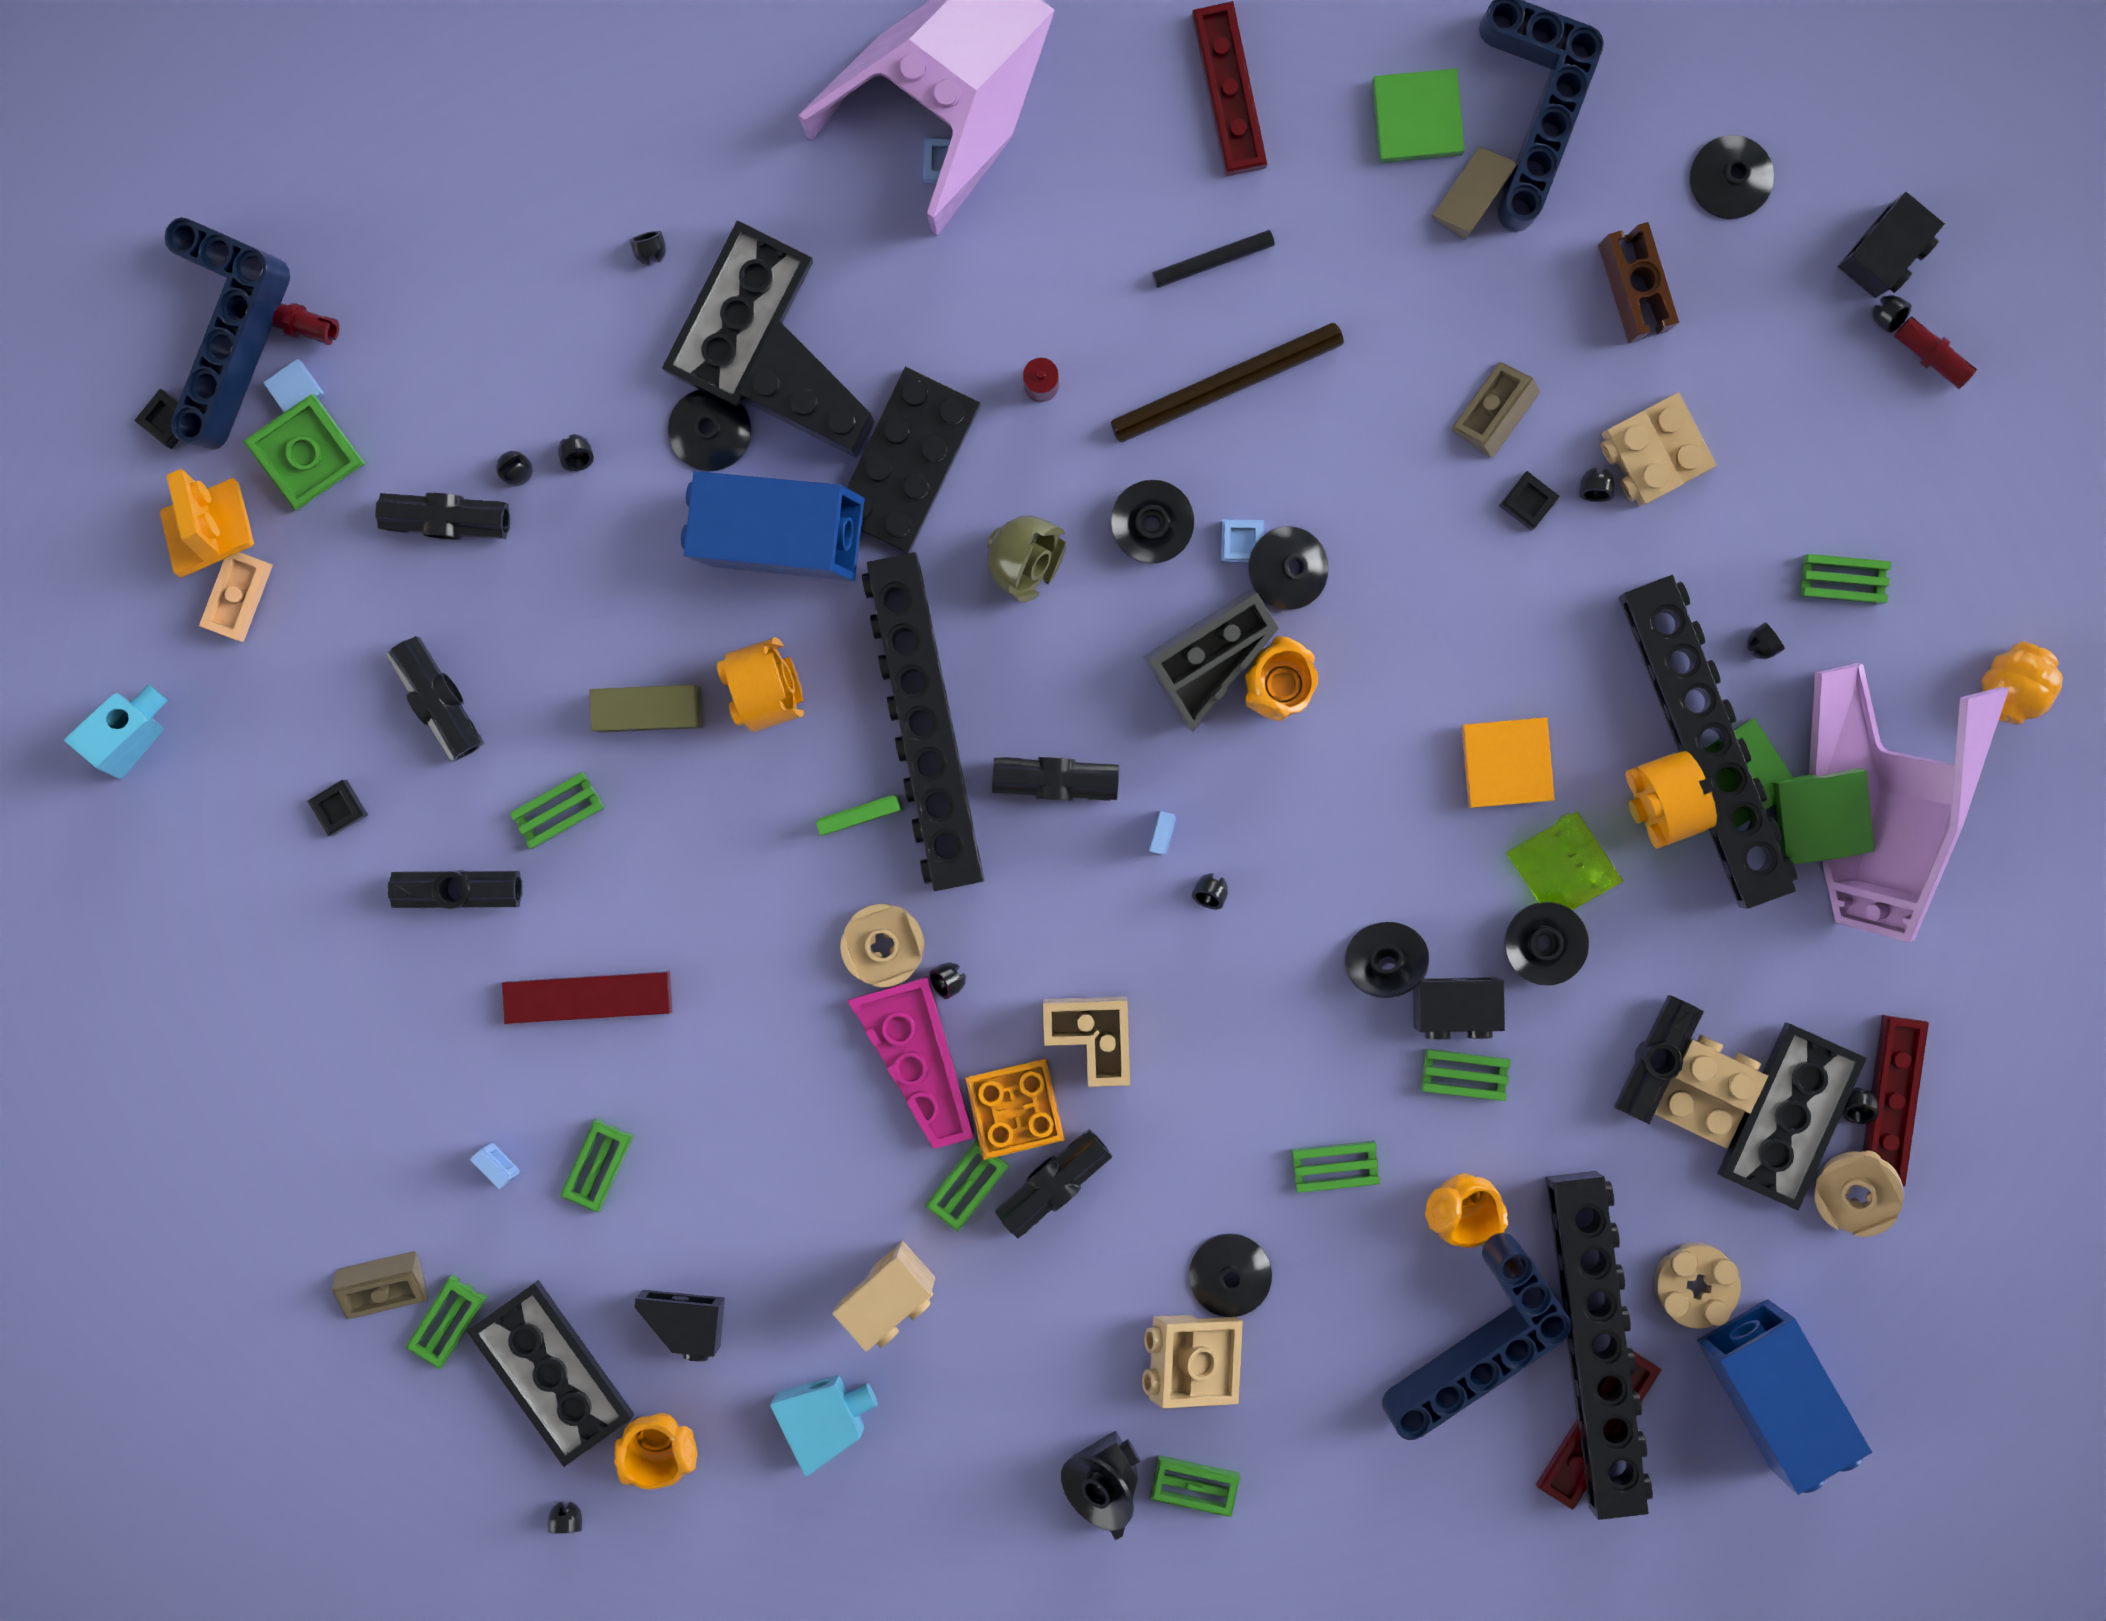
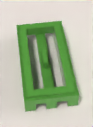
(1880, 581)
(859, 815)
(526, 827)
(1500, 1078)
(611, 1133)
(1370, 1163)
(944, 1213)
(465, 1293)
(1198, 1470)

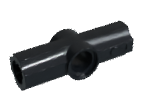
(442, 516)
(434, 698)
(1055, 778)
(430, 889)
(1669, 1032)
(1053, 1183)

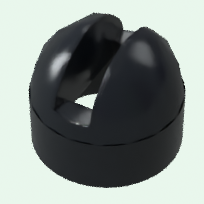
(648, 245)
(1892, 313)
(568, 457)
(518, 474)
(1597, 486)
(1764, 642)
(1210, 892)
(947, 980)
(1866, 1107)
(565, 1521)

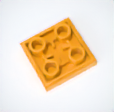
(1508, 762)
(1014, 1109)

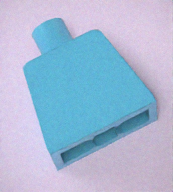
(119, 731)
(821, 1419)

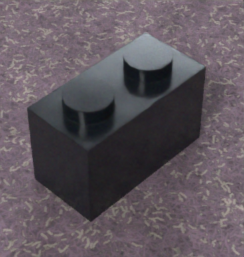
(1891, 245)
(1459, 1006)

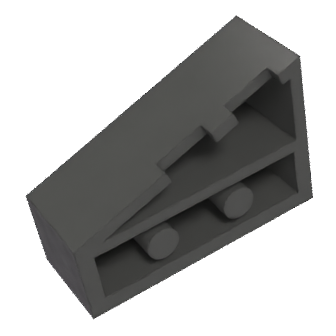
(1210, 655)

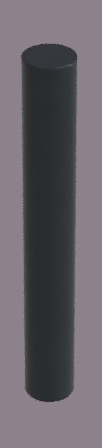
(1213, 258)

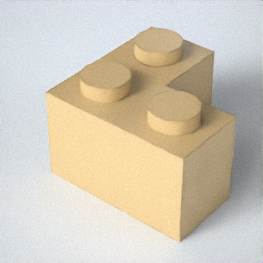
(1098, 1024)
(891, 1292)

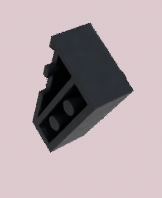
(804, 393)

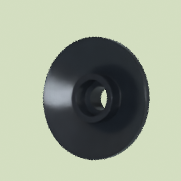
(1721, 192)
(713, 450)
(1157, 500)
(1270, 569)
(1567, 943)
(1387, 944)
(1224, 1255)
(1097, 1492)

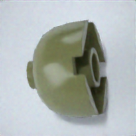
(1024, 554)

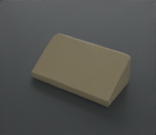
(1473, 191)
(1496, 409)
(379, 1285)

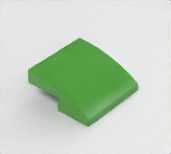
(1824, 816)

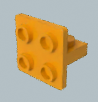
(203, 523)

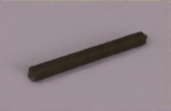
(1227, 382)

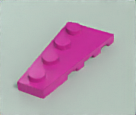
(914, 1047)

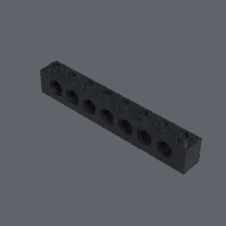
(905, 574)
(1641, 607)
(1628, 1492)

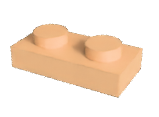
(236, 596)

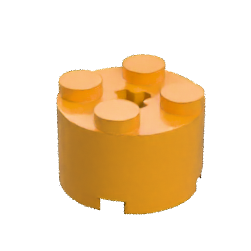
(761, 685)
(1670, 799)

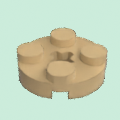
(872, 966)
(1867, 1171)
(1710, 1306)

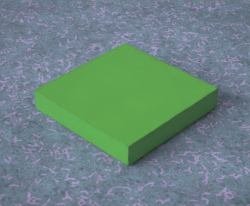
(1418, 115)
(304, 452)
(1764, 764)

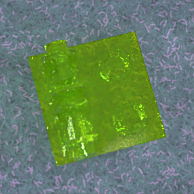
(1565, 863)

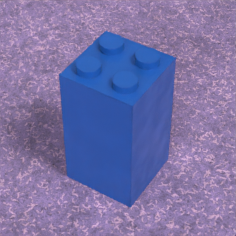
(773, 525)
(1784, 1397)

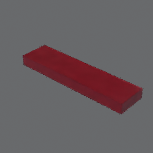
(1229, 88)
(587, 997)
(1896, 1090)
(1565, 1474)

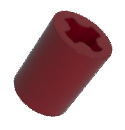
(1041, 379)

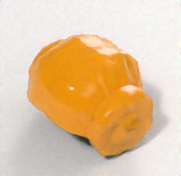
(1281, 679)
(2031, 681)
(1466, 1211)
(655, 1452)

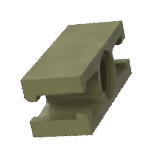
(646, 708)

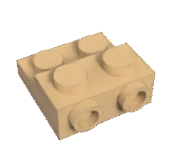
(1657, 450)
(1711, 1091)
(1193, 1361)

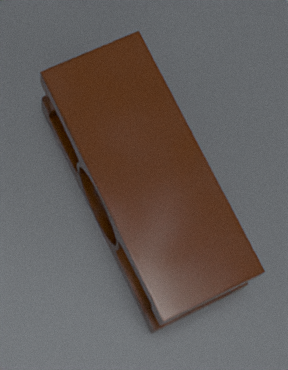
(1650, 269)

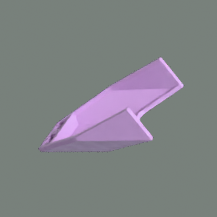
(965, 66)
(1913, 802)

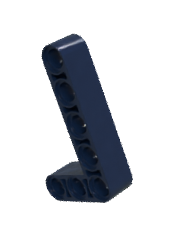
(1552, 106)
(227, 328)
(1489, 1354)

